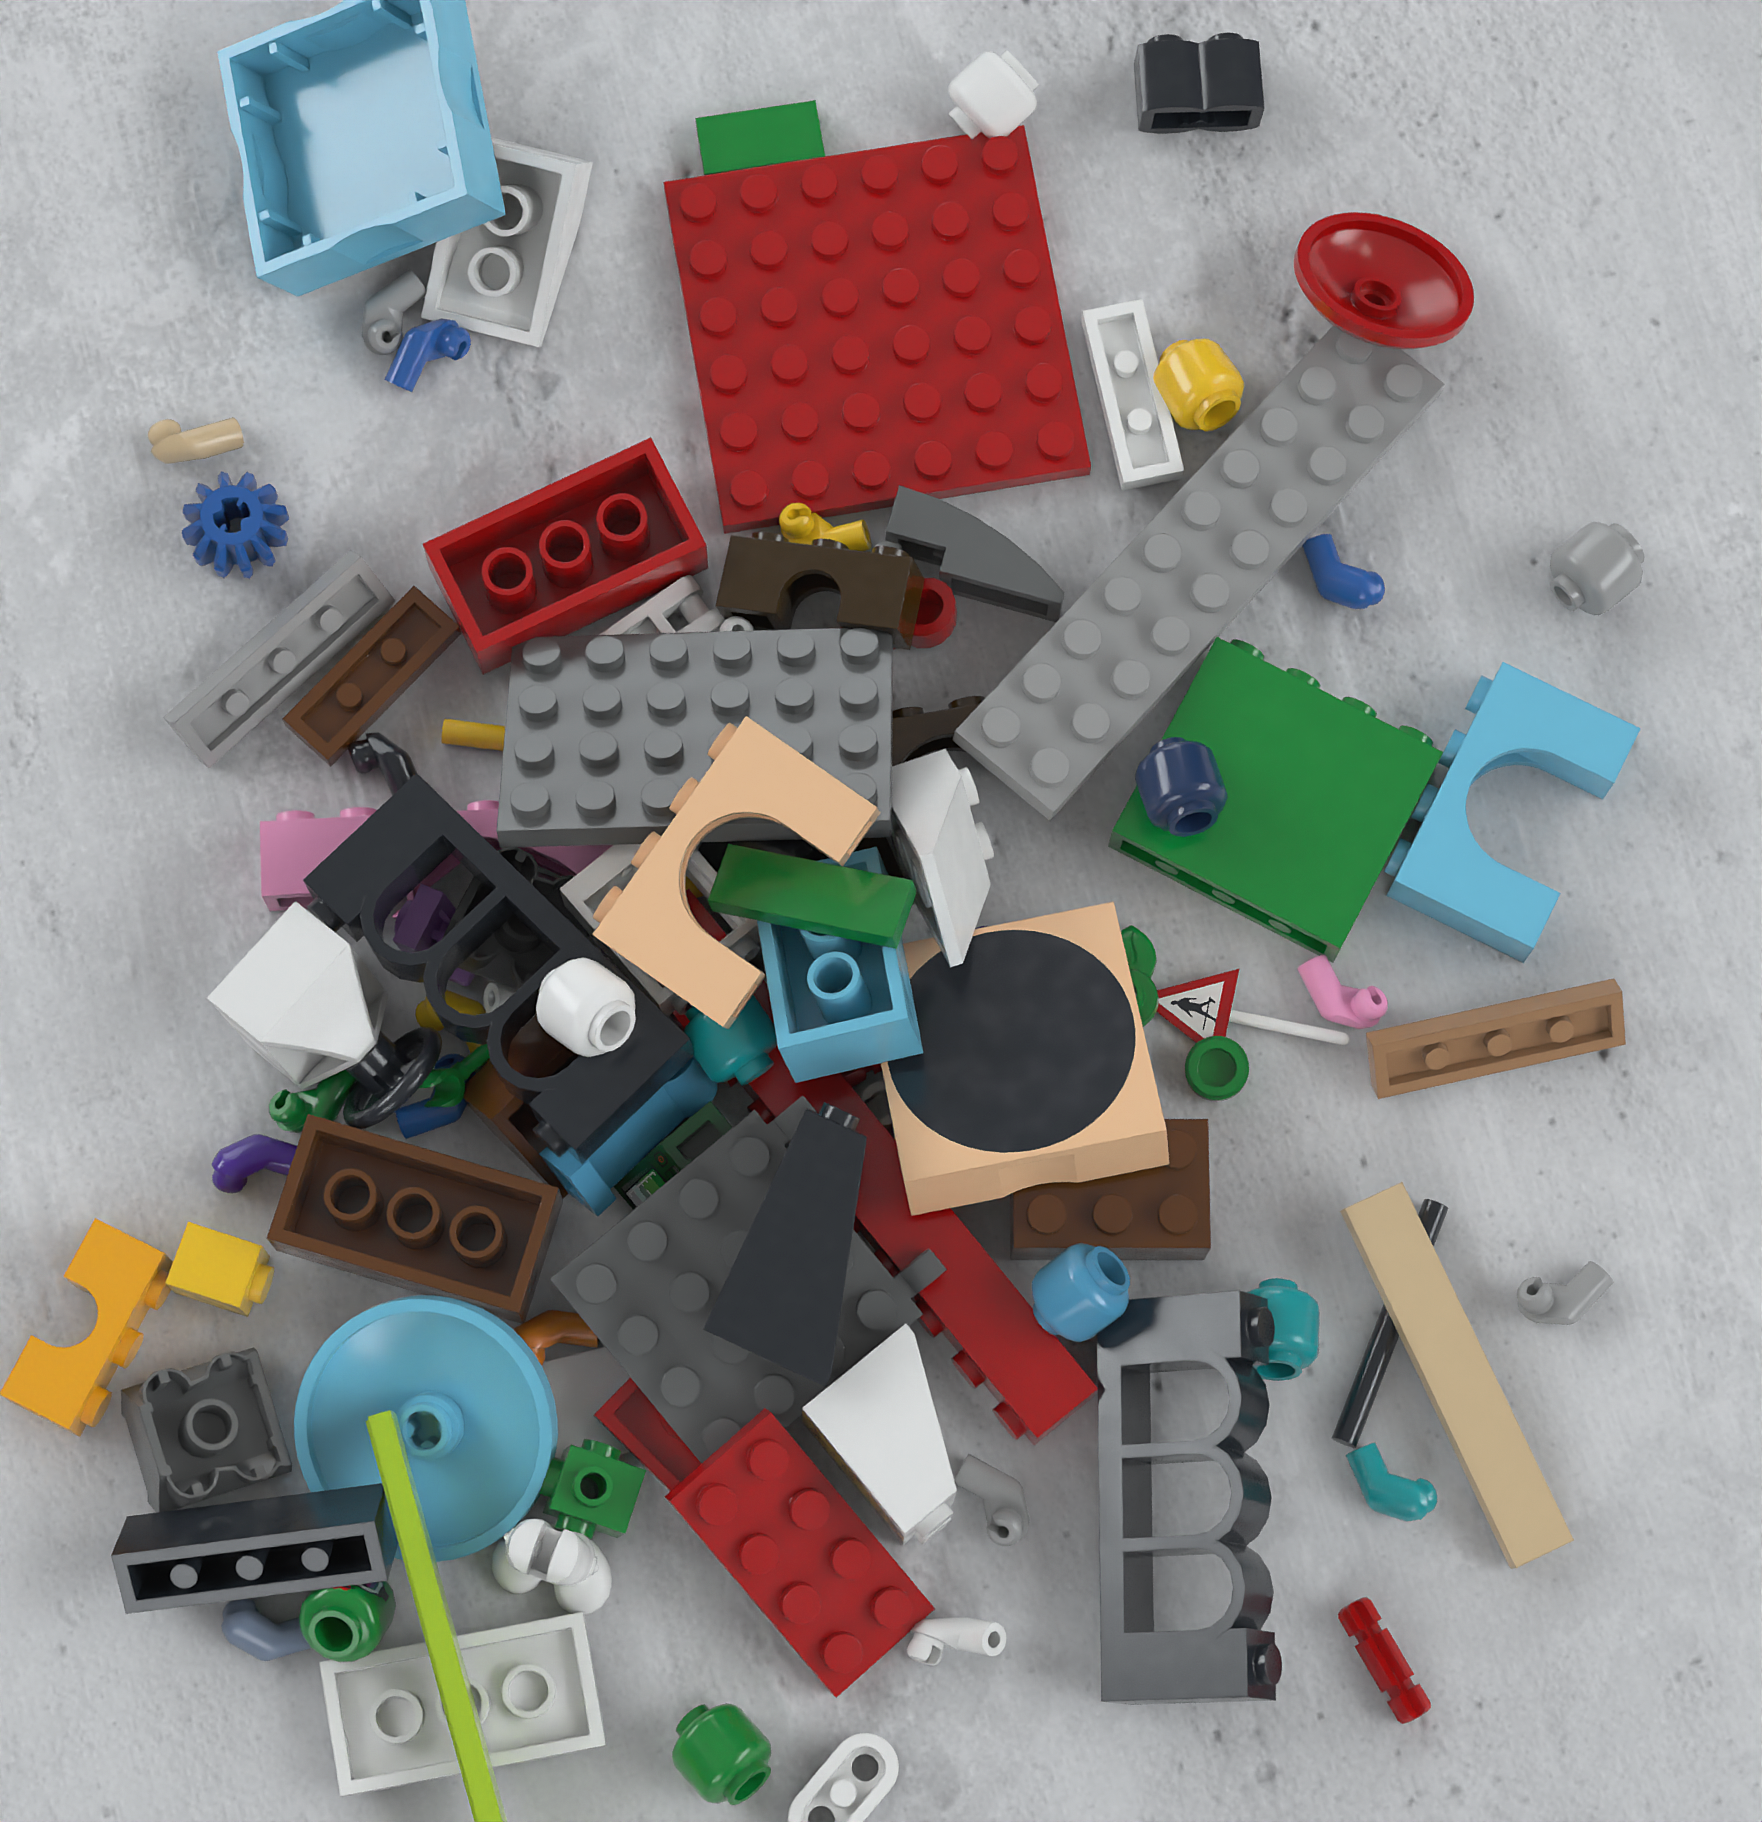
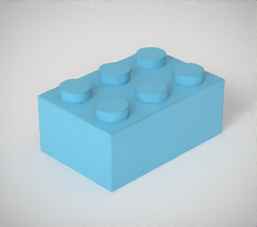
(836, 997)

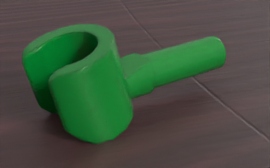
(450, 1081)

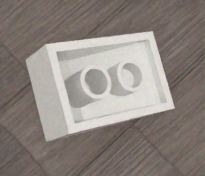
(510, 269)
(941, 847)

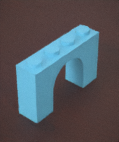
(1514, 724)

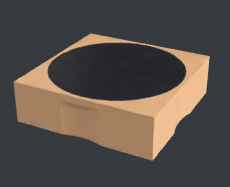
(1024, 1064)

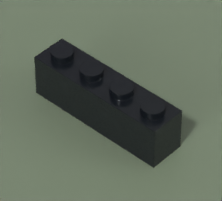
(255, 1548)

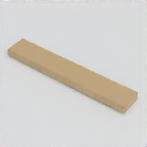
(1457, 1376)

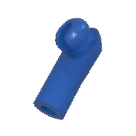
(426, 344)
(1340, 581)

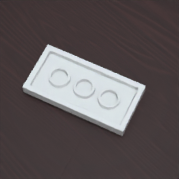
(528, 1687)

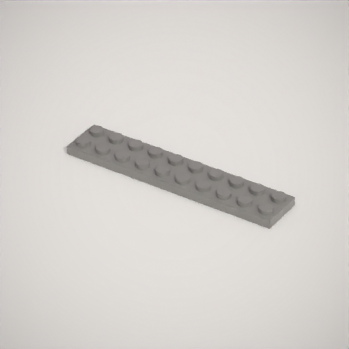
(1195, 568)

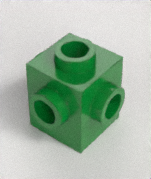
(614, 1483)

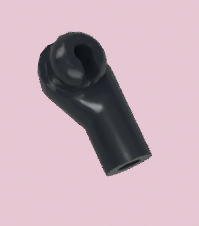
(381, 753)

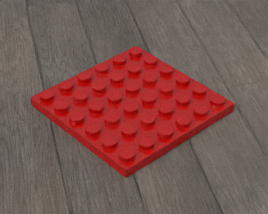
(875, 328)

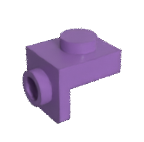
(424, 923)

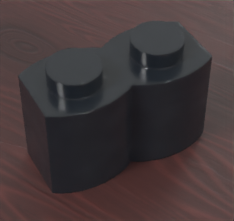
(1198, 84)

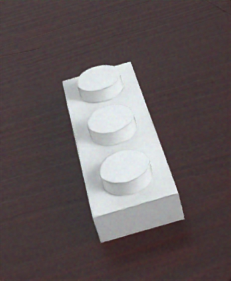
(1131, 403)

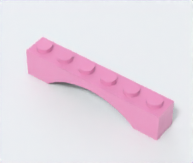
(300, 842)

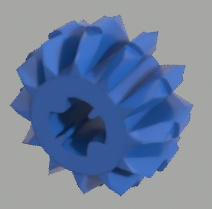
(212, 524)

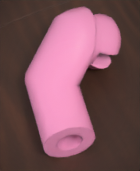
(1338, 1002)

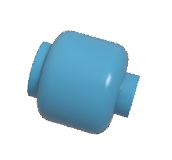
(1080, 1292)

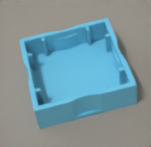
(359, 137)

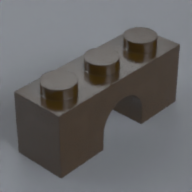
(771, 576)

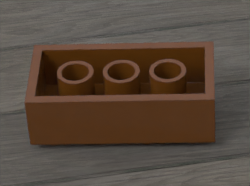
(415, 1218)

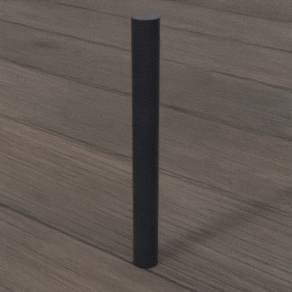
(1379, 1351)

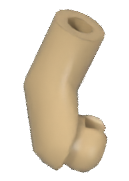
(198, 443)

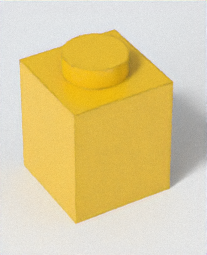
(220, 1270)

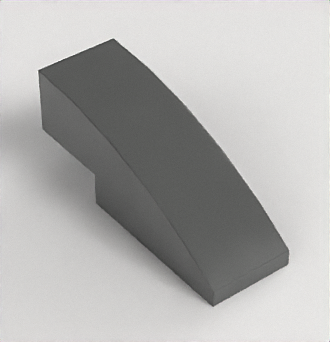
(972, 556)

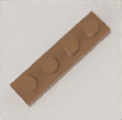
(1496, 1038)

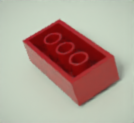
(567, 554)

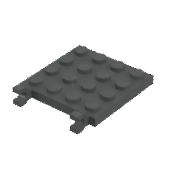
(664, 1265)

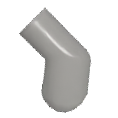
(385, 312)

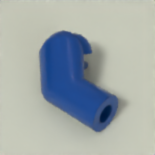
(417, 1119)

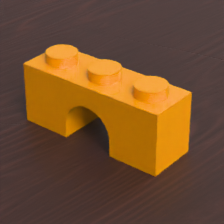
(71, 1382)

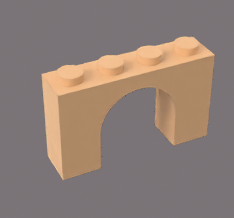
(749, 779)

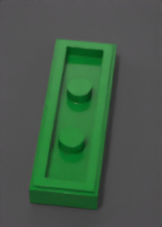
(812, 896)

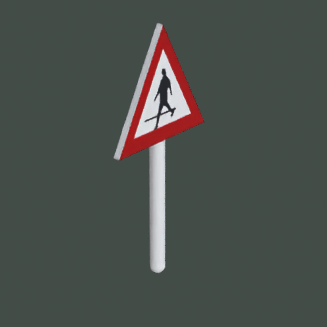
(1205, 1009)

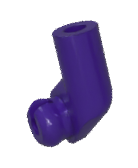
(247, 1157)

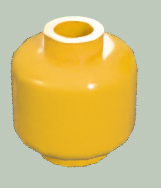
(1199, 384)

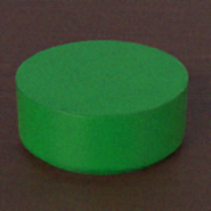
(1216, 1068)

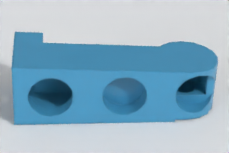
(644, 1130)

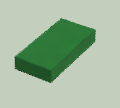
(759, 137)

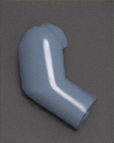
(259, 1635)

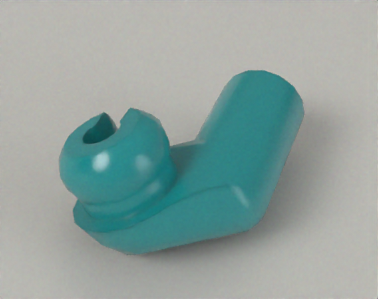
(1388, 1492)

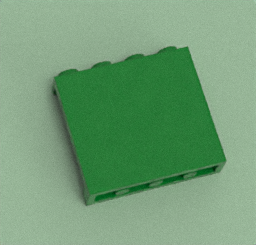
(1309, 802)

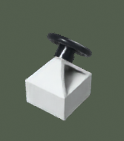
(319, 1011)

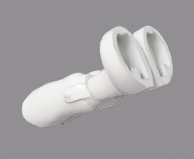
(566, 1558)

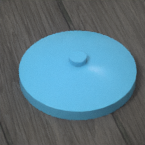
(466, 1405)

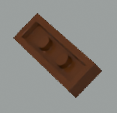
(372, 675)

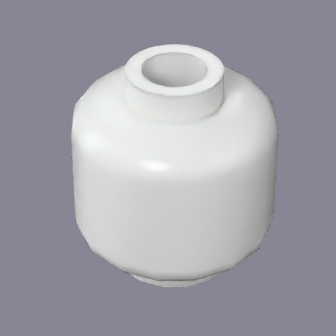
(992, 95)
(586, 1007)

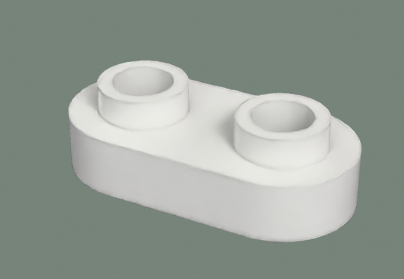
(840, 1790)

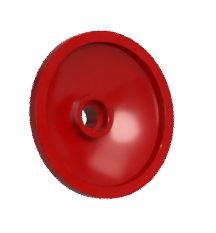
(1383, 280)

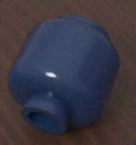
(1181, 786)

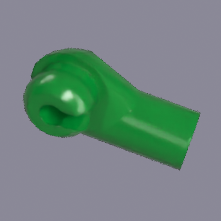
(324, 1101)

